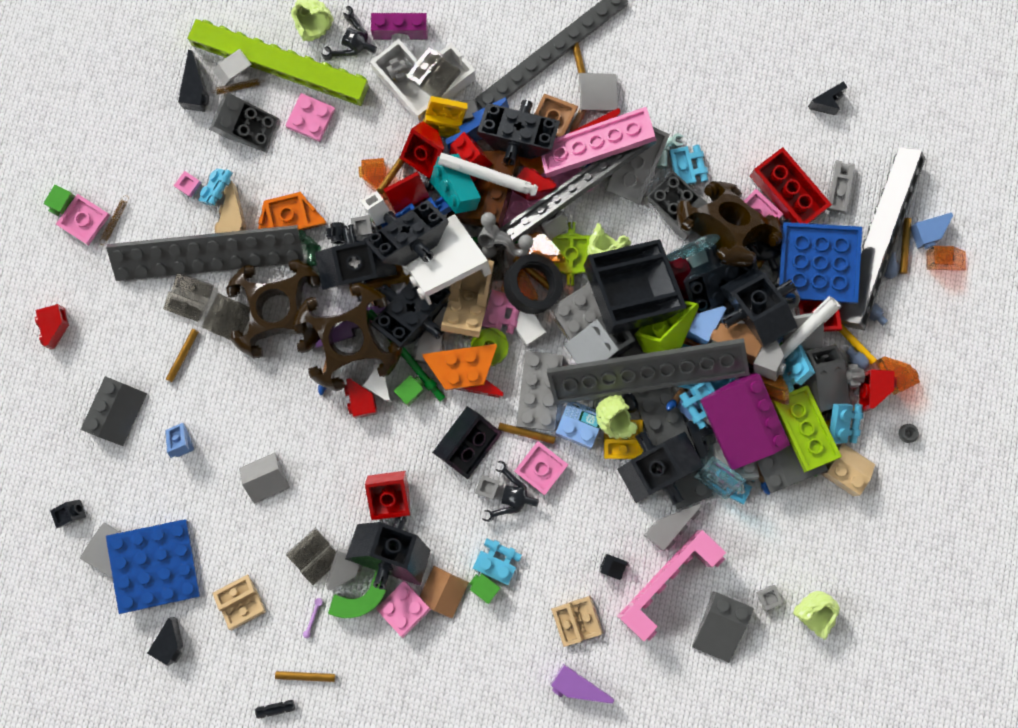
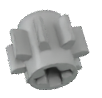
(397, 69)
(854, 375)

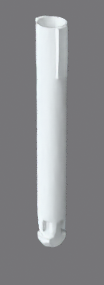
(487, 174)
(820, 315)

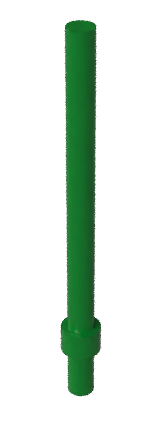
(429, 383)

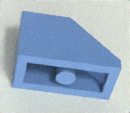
(930, 231)

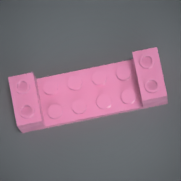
(702, 547)

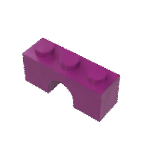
(411, 24)

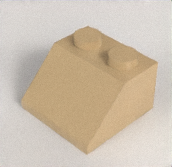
(850, 471)

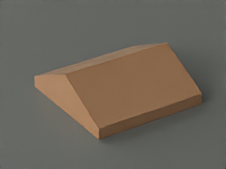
(558, 110)
(443, 591)

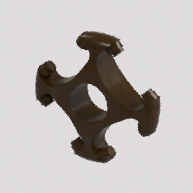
(732, 221)
(257, 296)
(336, 358)

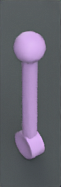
(318, 602)

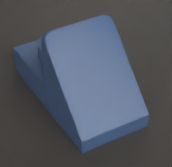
(178, 441)

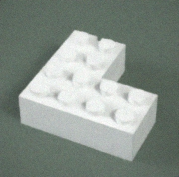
(406, 91)

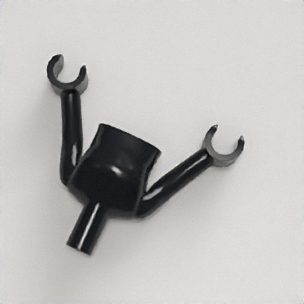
(353, 39)
(767, 252)
(512, 496)

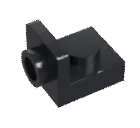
(68, 513)

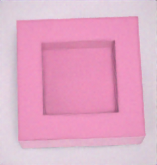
(187, 184)

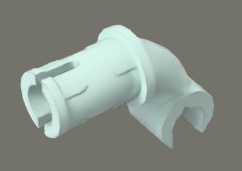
(662, 163)

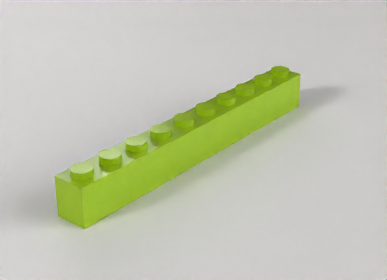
(279, 62)

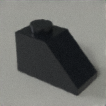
(168, 643)

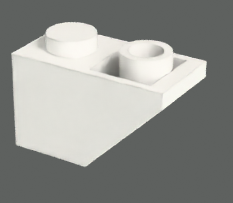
(375, 207)
(530, 329)

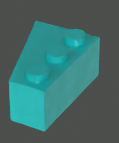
(455, 188)

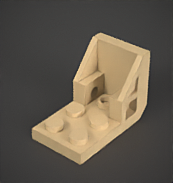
(468, 304)

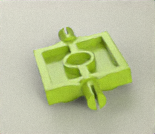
(574, 249)

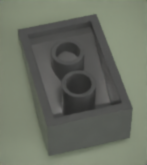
(784, 469)
(722, 626)

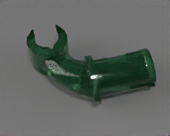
(311, 247)

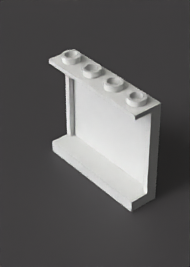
(453, 260)

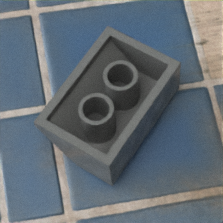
(113, 411)

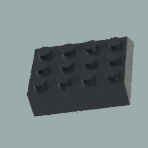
(634, 286)

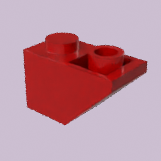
(545, 185)
(52, 324)
(361, 400)

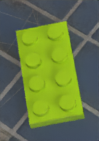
(807, 430)

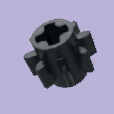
(335, 233)

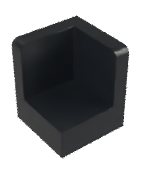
(613, 566)

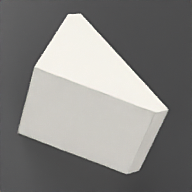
(231, 67)
(378, 385)

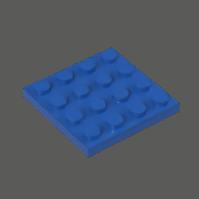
(821, 261)
(152, 566)

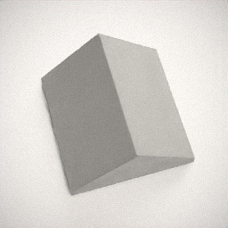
(263, 478)

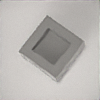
(487, 487)
(769, 597)

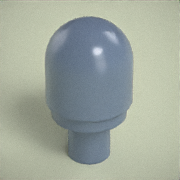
(893, 266)
(877, 314)
(858, 358)

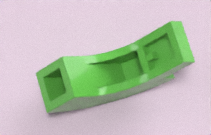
(355, 607)

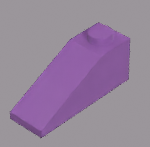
(573, 685)

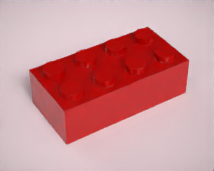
(790, 188)

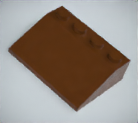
(493, 196)

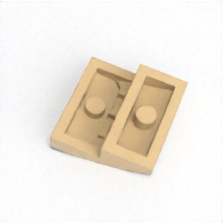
(239, 602)
(577, 621)

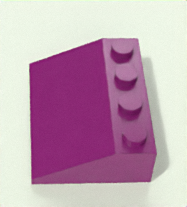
(744, 421)

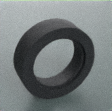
(552, 275)

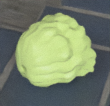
(311, 19)
(602, 242)
(614, 418)
(818, 613)

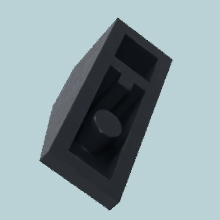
(193, 90)

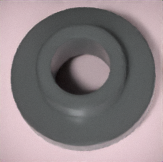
(913, 430)

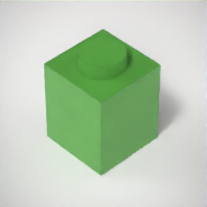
(58, 200)
(409, 390)
(484, 587)

